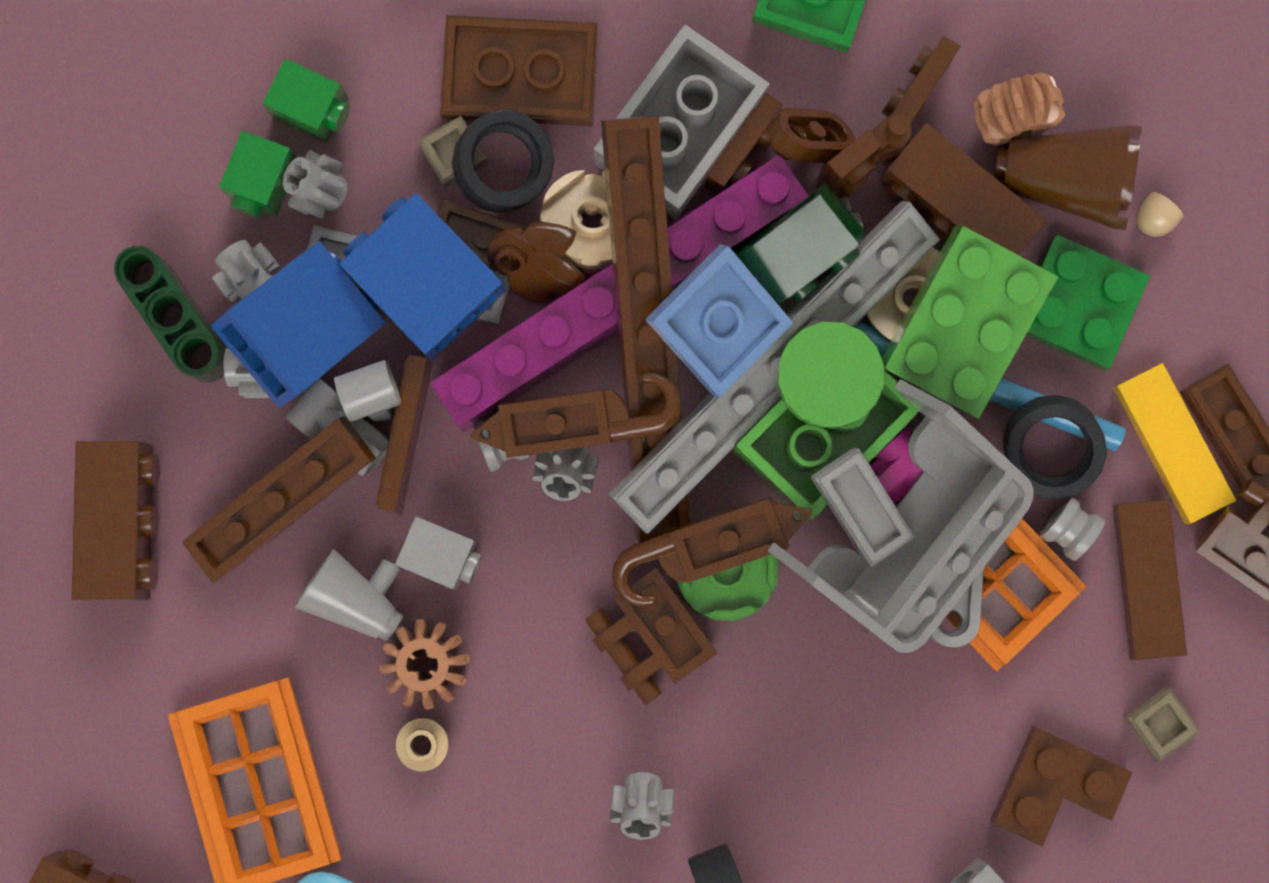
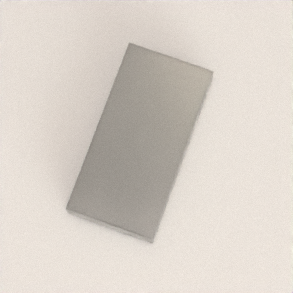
(862, 506)

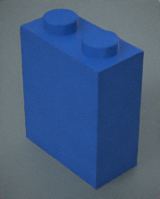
(422, 275)
(298, 324)

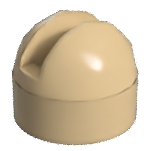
(1158, 215)

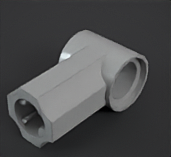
(368, 392)
(321, 407)

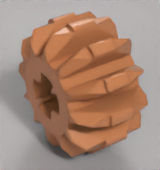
(1019, 108)
(415, 679)

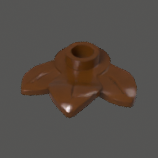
(536, 260)

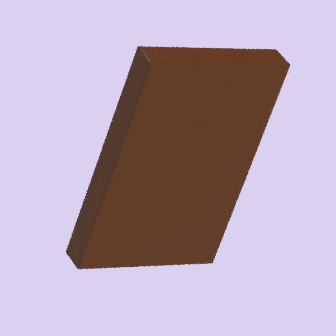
(519, 67)

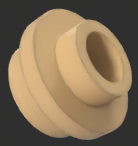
(439, 744)

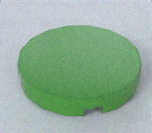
(830, 375)
(733, 591)

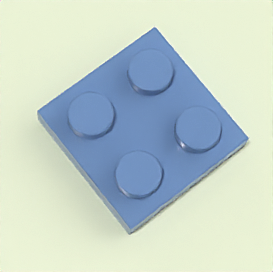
(719, 320)

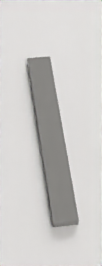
(722, 422)

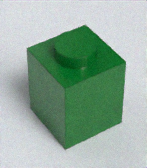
(307, 101)
(256, 175)

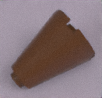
(1075, 171)

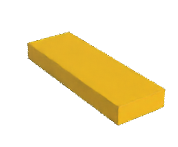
(1174, 444)

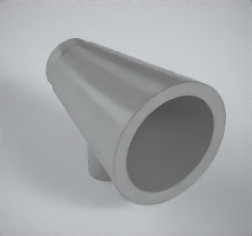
(349, 599)

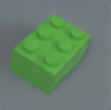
(968, 320)
(789, 451)

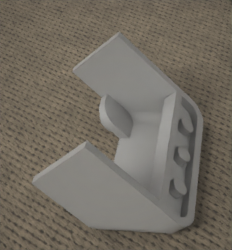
(959, 520)

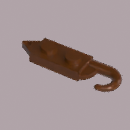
(576, 420)
(711, 545)

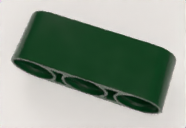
(155, 297)

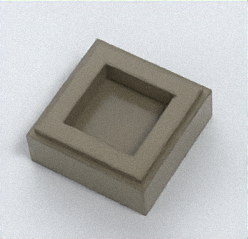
(439, 150)
(1162, 724)

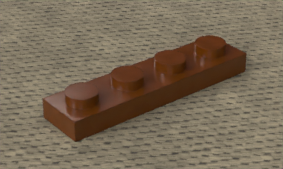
(279, 499)

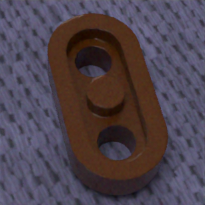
(808, 135)

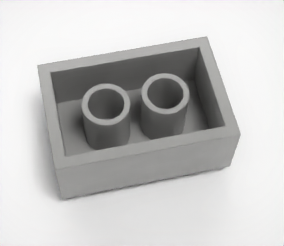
(700, 107)

